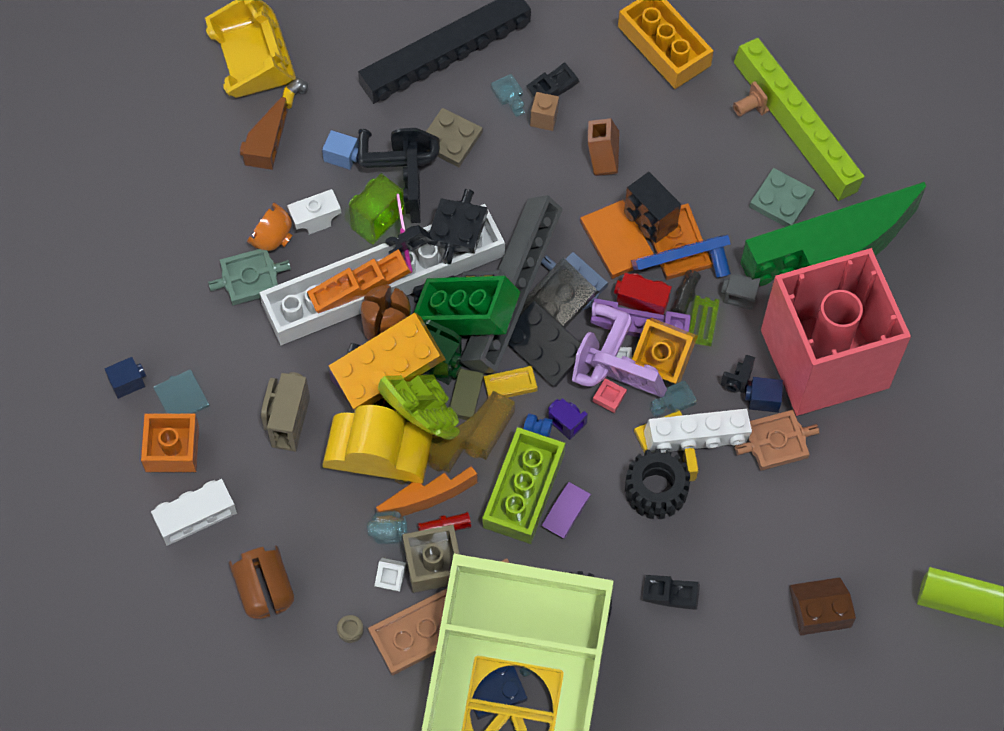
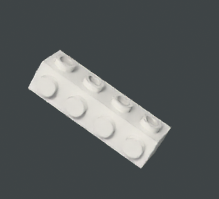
(698, 431)

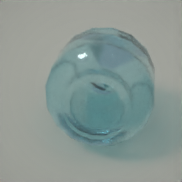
(387, 527)

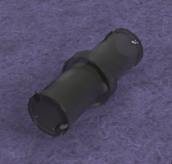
(686, 292)

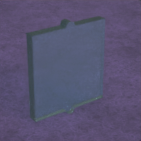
(181, 394)

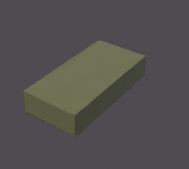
(466, 393)

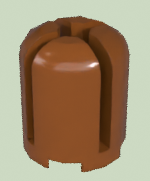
(383, 310)
(275, 578)

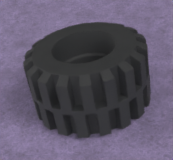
(662, 465)

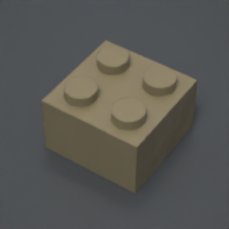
(430, 557)

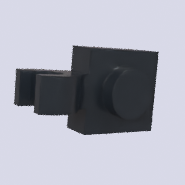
(410, 239)

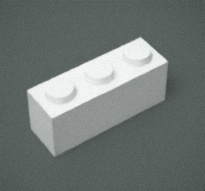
(193, 511)

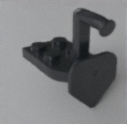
(409, 150)

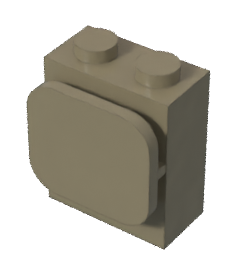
(285, 410)

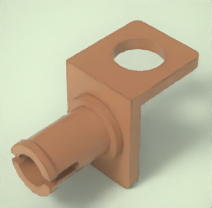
(756, 99)

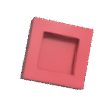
(609, 395)

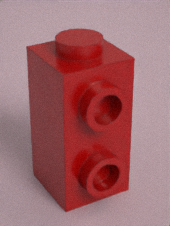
(642, 294)

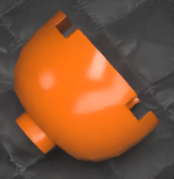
(272, 230)

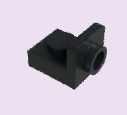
(738, 381)

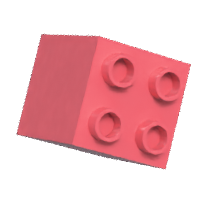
(834, 331)

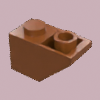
(603, 146)

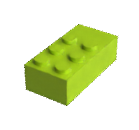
(524, 485)

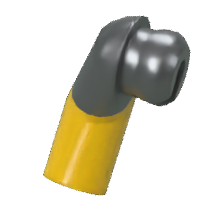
(291, 89)

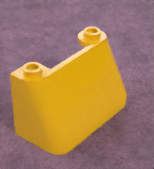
(251, 47)

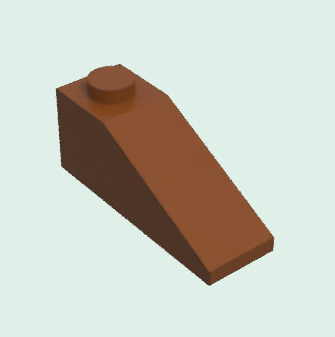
(264, 137)

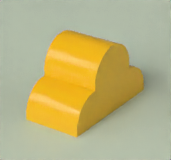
(378, 444)

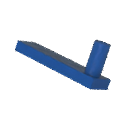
(714, 244)

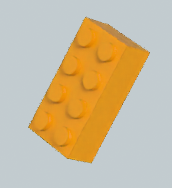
(665, 40)
(400, 350)

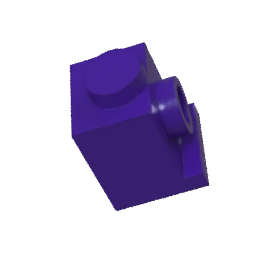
(567, 417)

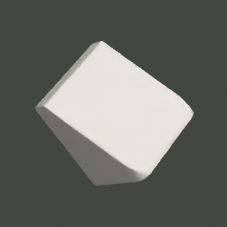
(390, 574)

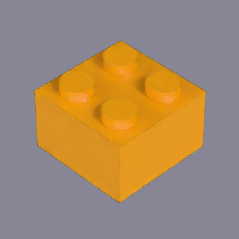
(665, 349)

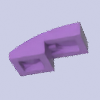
(566, 510)

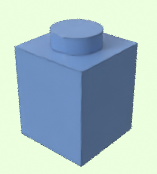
(340, 150)

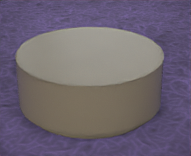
(350, 628)

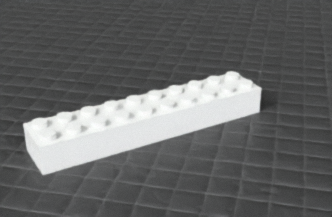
(293, 312)

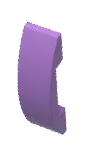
(639, 318)

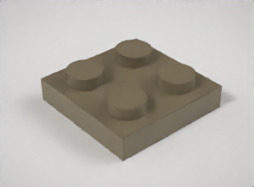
(455, 135)

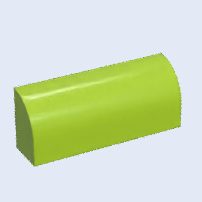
(962, 596)

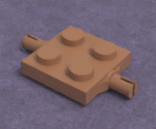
(777, 440)

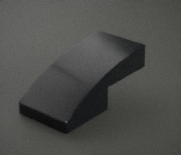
(555, 82)
(670, 592)

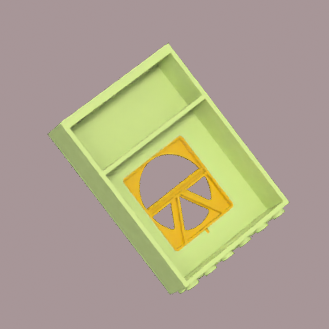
(523, 618)

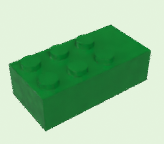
(469, 304)

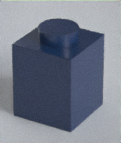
(125, 377)
(764, 394)

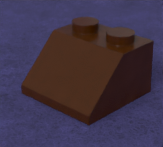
(822, 606)

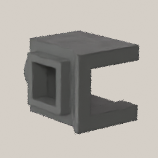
(740, 291)

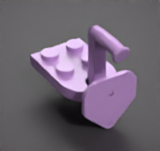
(606, 362)

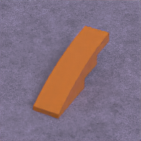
(356, 283)
(419, 497)

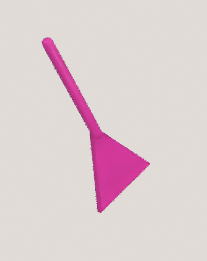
(406, 253)

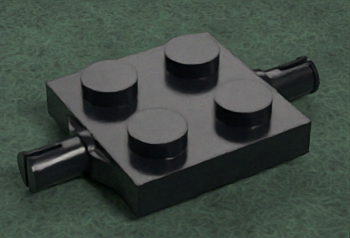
(457, 226)

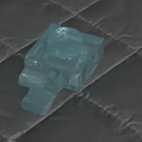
(509, 91)
(676, 397)

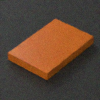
(684, 234)
(615, 238)

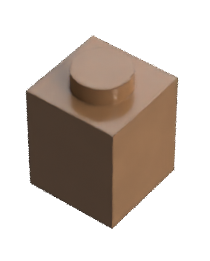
(544, 111)

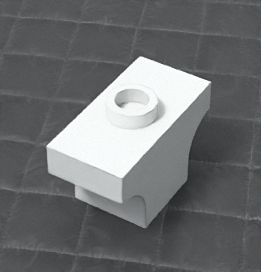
(315, 212)

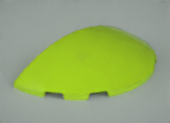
(421, 403)

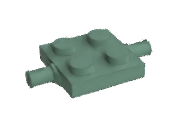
(248, 275)

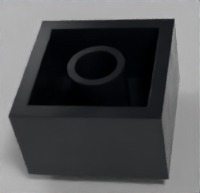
(652, 207)

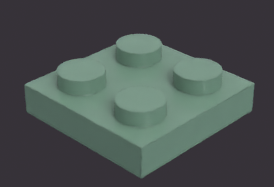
(782, 198)

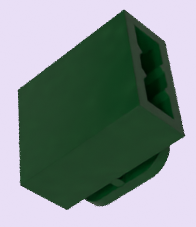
(451, 348)

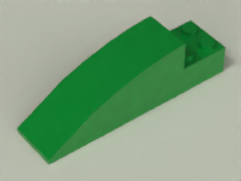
(831, 235)

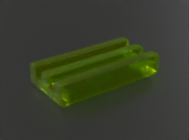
(706, 303)

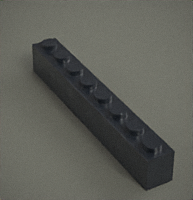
(443, 48)

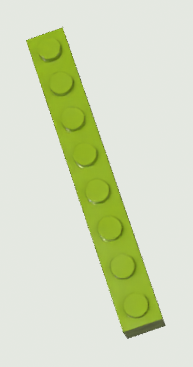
(799, 120)

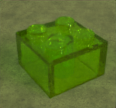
(375, 208)

